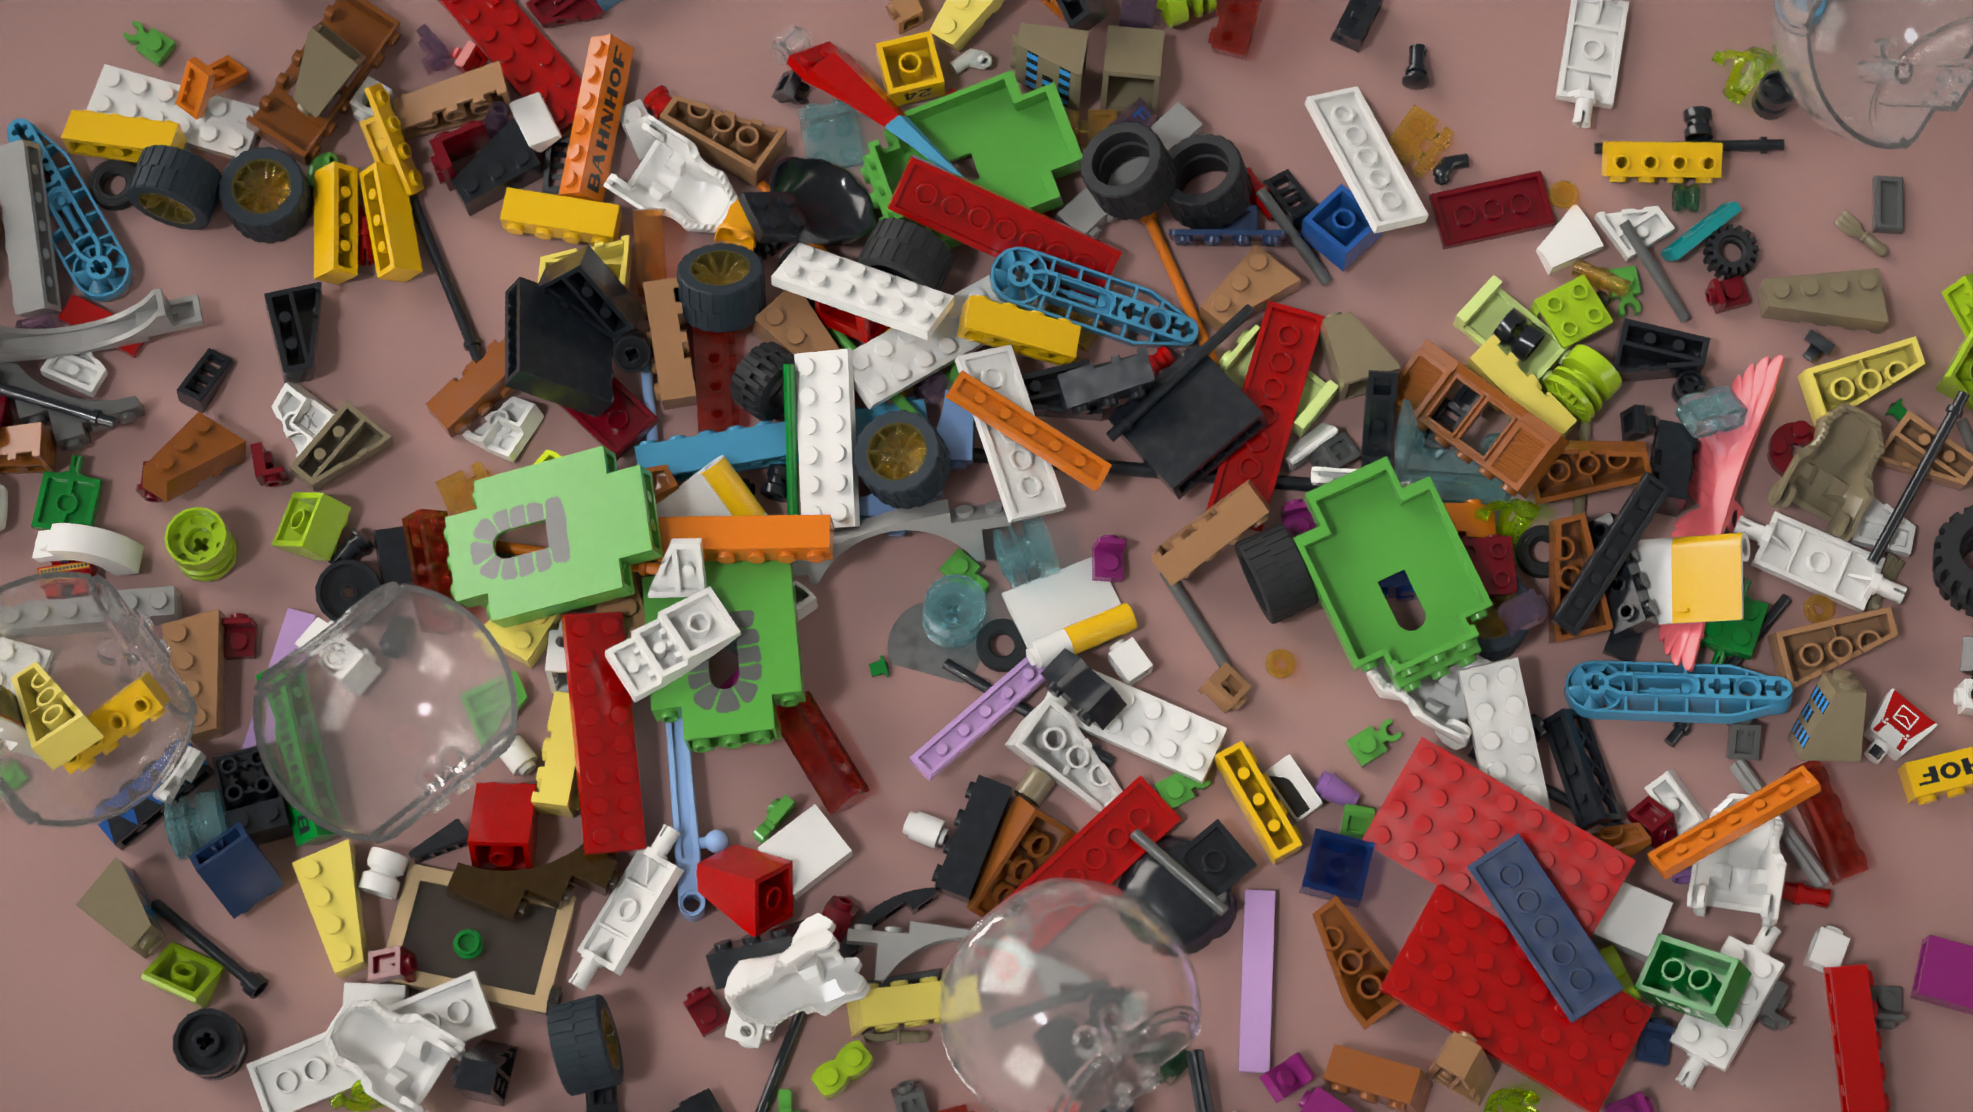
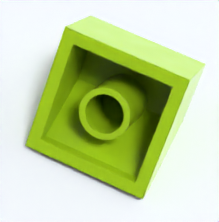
(312, 525)

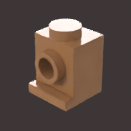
(906, 13)
(1225, 688)

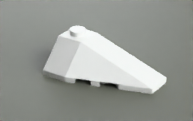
(1058, 747)

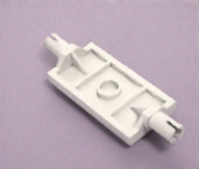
(1591, 56)
(1818, 562)
(629, 910)
(1717, 1045)

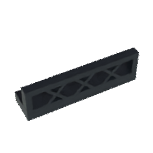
(1577, 769)

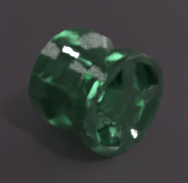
(1685, 197)

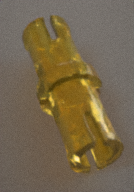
(1601, 278)

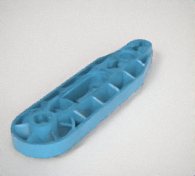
(60, 197)
(1108, 308)
(1664, 687)

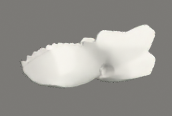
(677, 181)
(1434, 704)
(1742, 874)
(802, 978)
(391, 1052)

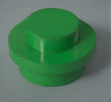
(468, 944)

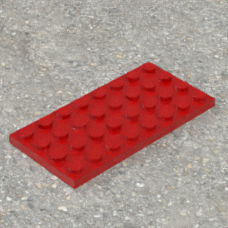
(1452, 814)
(1476, 979)

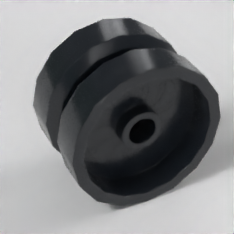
(335, 578)
(205, 1060)

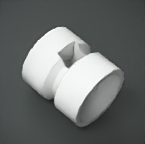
(382, 876)

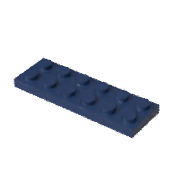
(1545, 927)

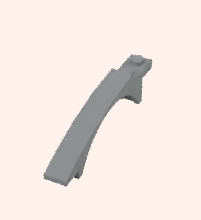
(134, 325)
(958, 525)
(896, 947)

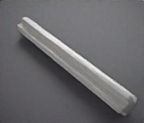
(1790, 837)

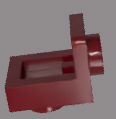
(842, 913)

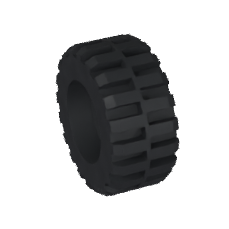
(1948, 568)

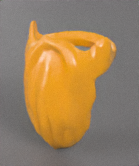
(736, 228)

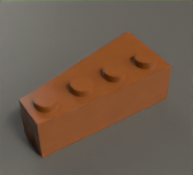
(474, 393)
(1592, 468)
(1568, 552)

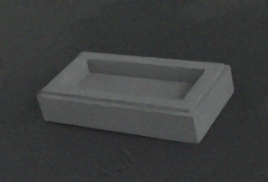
(1888, 204)

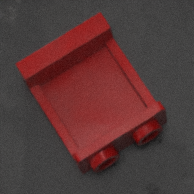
(849, 323)

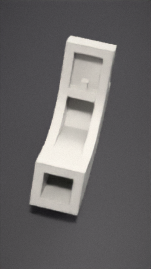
(90, 545)

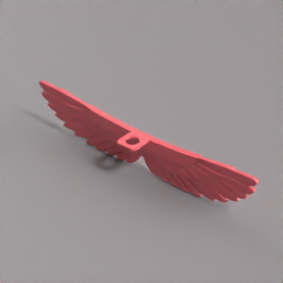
(1714, 488)

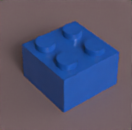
(1339, 228)

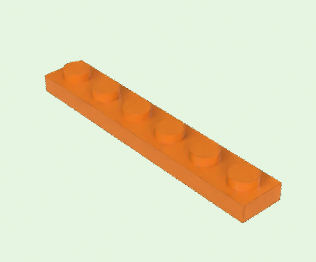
(1028, 431)
(1734, 822)

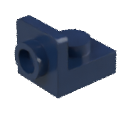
(1654, 1043)

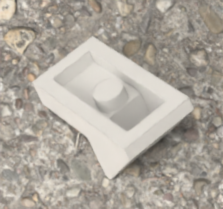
(631, 120)

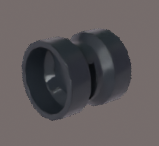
(1698, 123)
(1687, 381)
(776, 484)

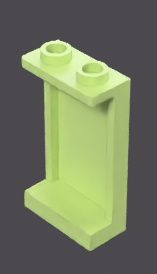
(1487, 310)
(1315, 394)

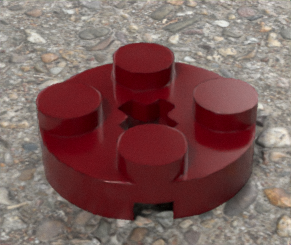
(1781, 442)

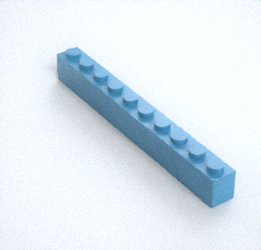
(743, 447)

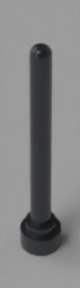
(252, 983)

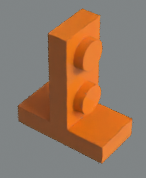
(206, 81)

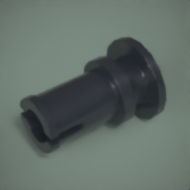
(1416, 72)
(352, 547)

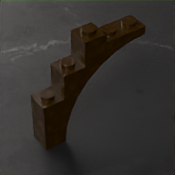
(506, 892)

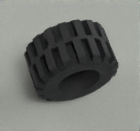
(759, 381)

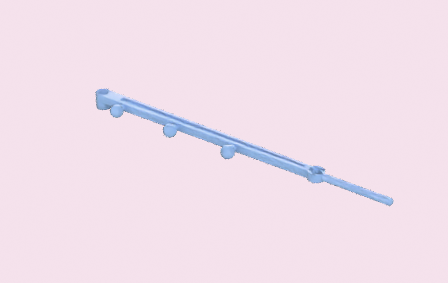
(681, 779)

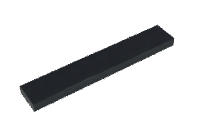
(1610, 554)

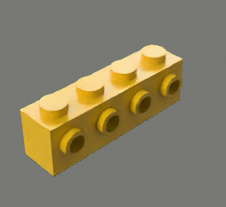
(117, 135)
(1662, 159)
(560, 217)
(335, 223)
(390, 223)
(1026, 331)
(121, 717)
(1258, 802)

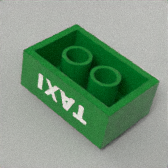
(1693, 980)

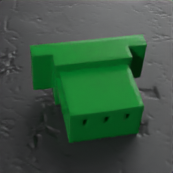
(1896, 410)
(879, 668)

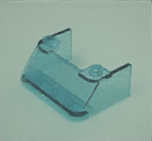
(1450, 475)

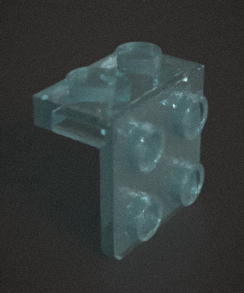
(831, 133)

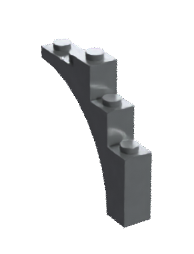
(69, 431)

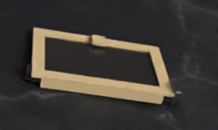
(516, 961)

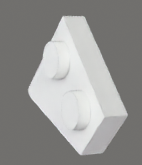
(1648, 222)
(76, 371)
(1872, 525)
(680, 570)

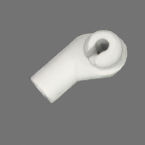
(971, 58)

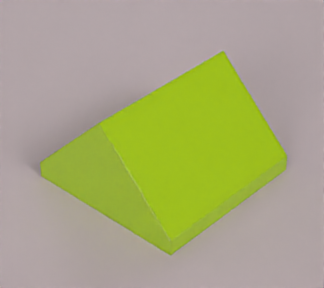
(1959, 372)
(184, 974)

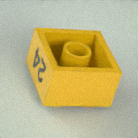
(910, 68)

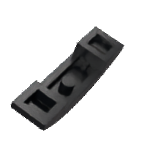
(1378, 416)
(915, 901)

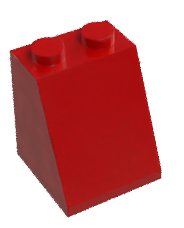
(503, 826)
(748, 887)

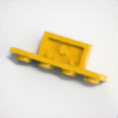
(387, 141)

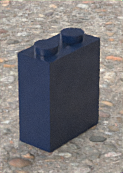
(236, 870)

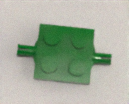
(67, 498)
(1738, 636)

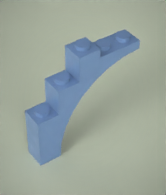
(958, 433)

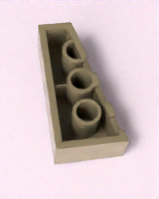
(1834, 298)

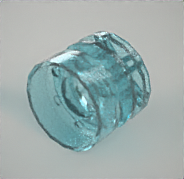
(1025, 551)
(953, 595)
(191, 825)

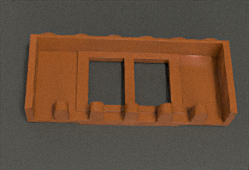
(278, 117)
(1520, 452)

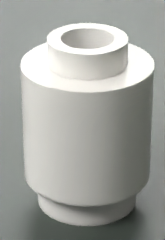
(519, 757)
(925, 829)

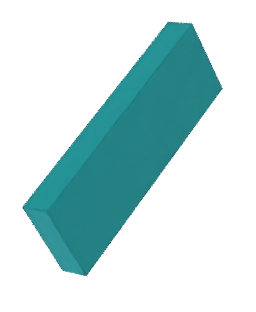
(1700, 231)

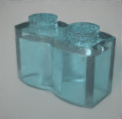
(1711, 411)

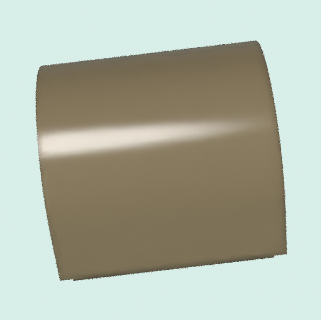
(1035, 786)

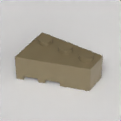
(339, 447)

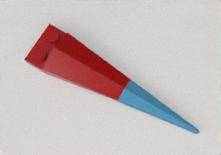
(847, 81)

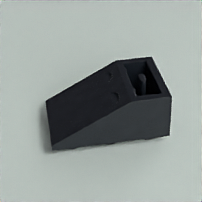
(251, 796)

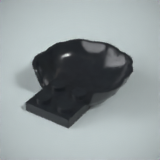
(809, 204)
(1212, 859)

